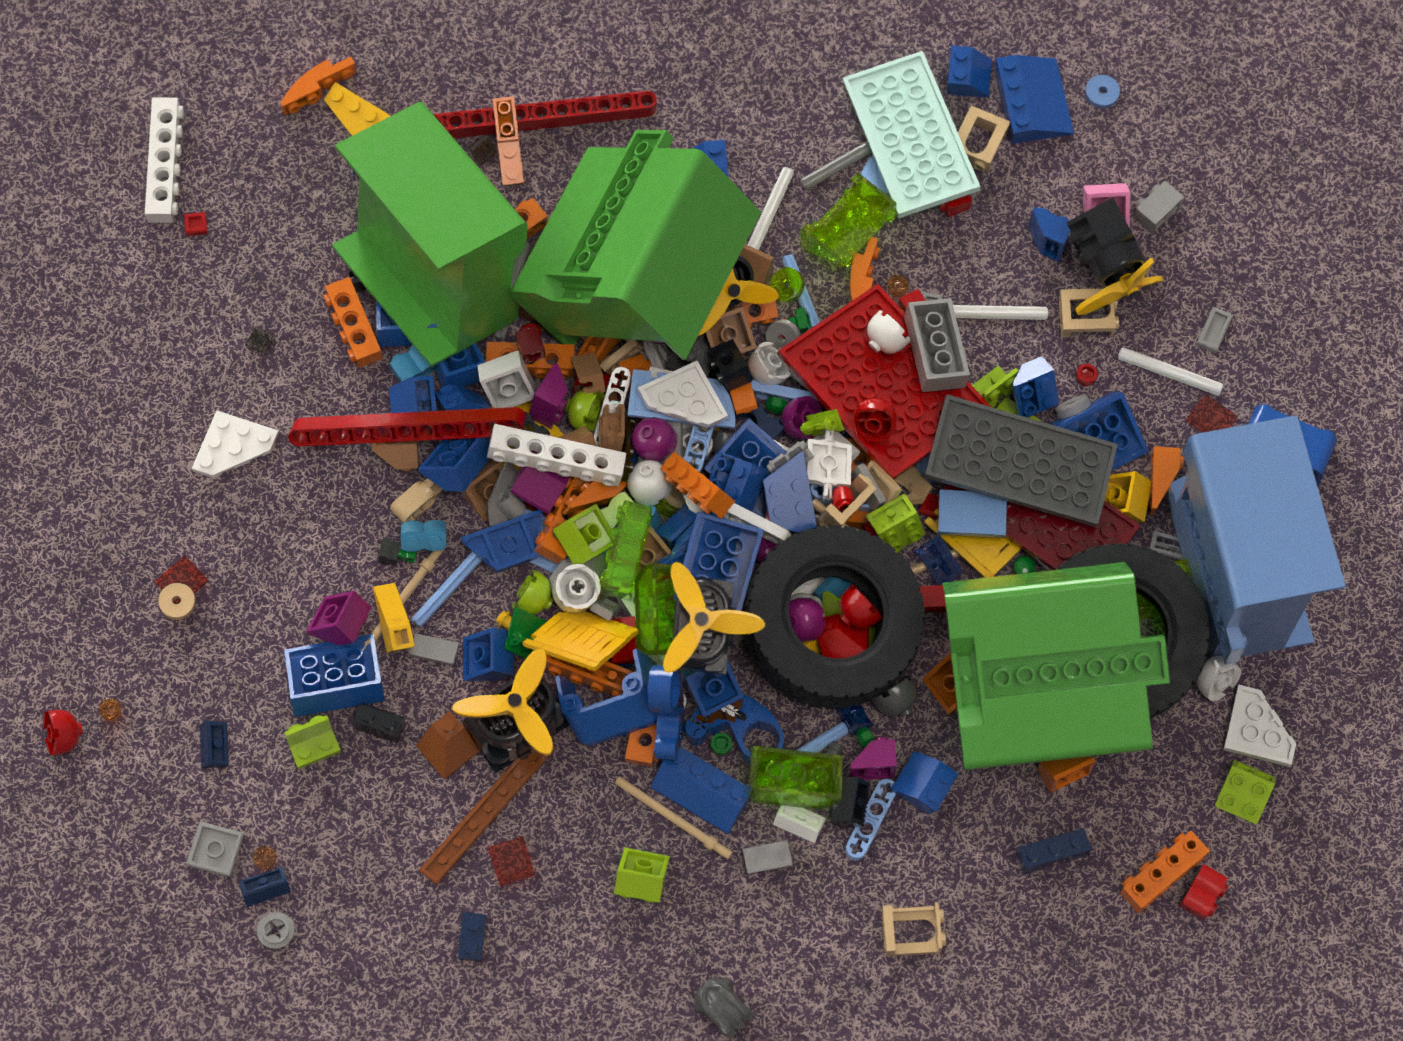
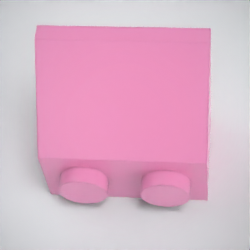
(1097, 194)

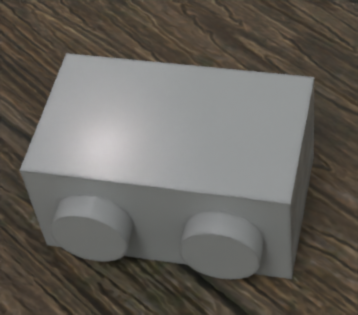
(1158, 206)

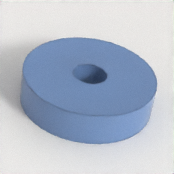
(1100, 100)

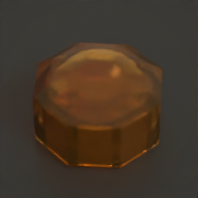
(897, 285)
(110, 710)

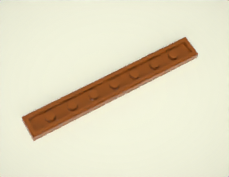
(481, 816)

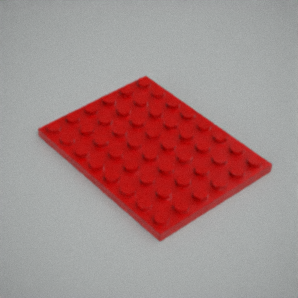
(845, 371)

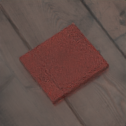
(1210, 416)
(182, 572)
(511, 861)

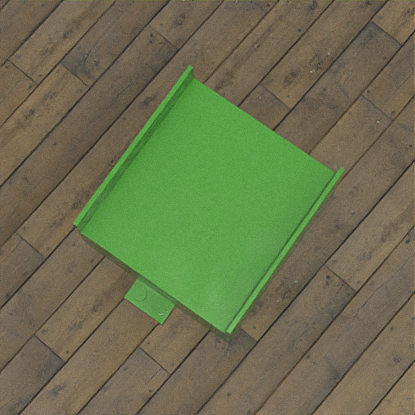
(431, 234)
(637, 245)
(1051, 665)

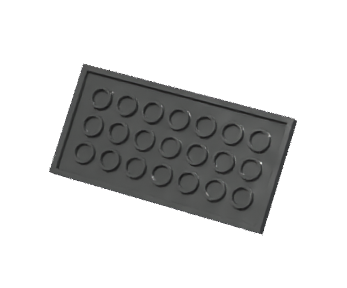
(1021, 460)

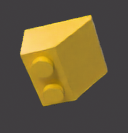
(1129, 494)

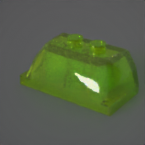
(654, 609)
(795, 778)

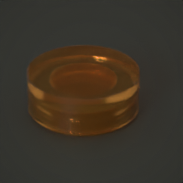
(264, 857)

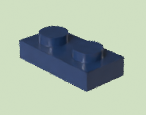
(472, 937)

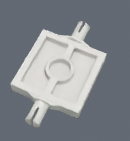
(830, 463)

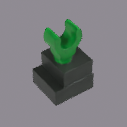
(390, 552)

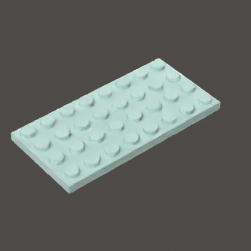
(911, 134)

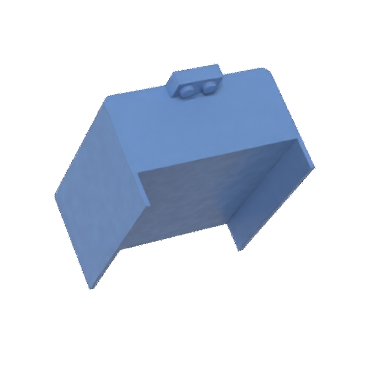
(1254, 535)

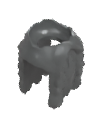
(698, 352)
(722, 1006)

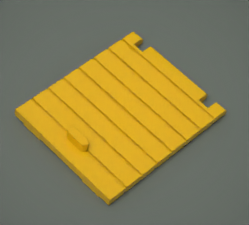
(979, 551)
(581, 638)

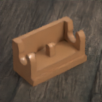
(589, 370)
(612, 428)

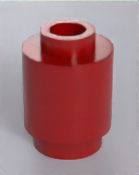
(842, 498)

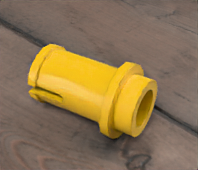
(504, 619)

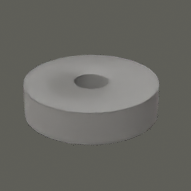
(784, 328)
(1073, 406)

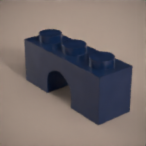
(771, 426)
(1066, 847)

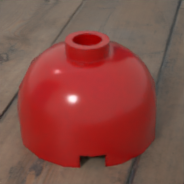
(874, 420)
(858, 609)
(62, 731)

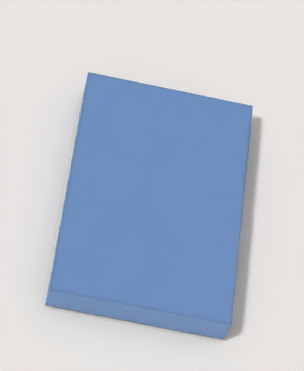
(971, 514)

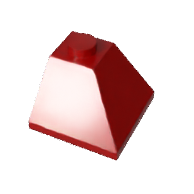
(840, 640)

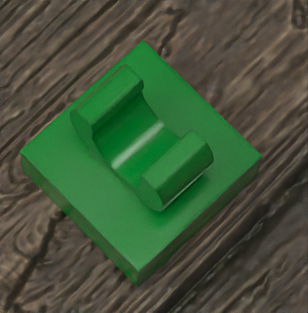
(802, 320)

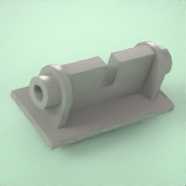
(791, 452)

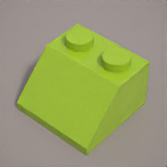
(585, 535)
(641, 875)

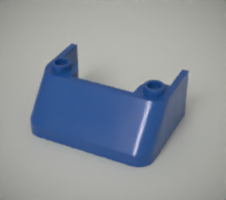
(612, 716)

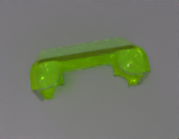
(849, 223)

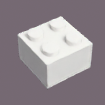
(506, 381)

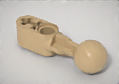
(415, 500)

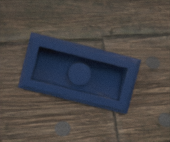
(214, 744)
(264, 886)

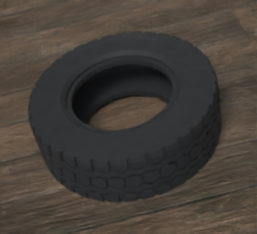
(872, 569)
(1178, 605)

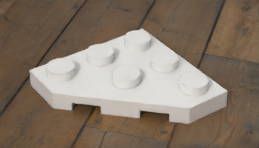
(685, 396)
(232, 444)
(1257, 729)

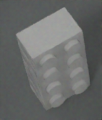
(936, 345)

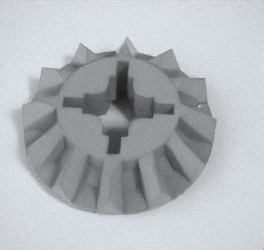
(279, 920)

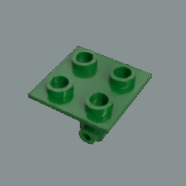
(521, 628)

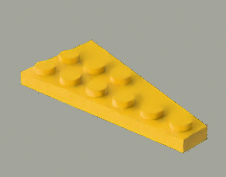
(353, 110)

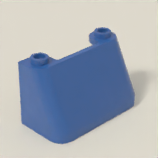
(1318, 442)

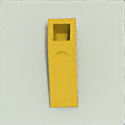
(393, 618)

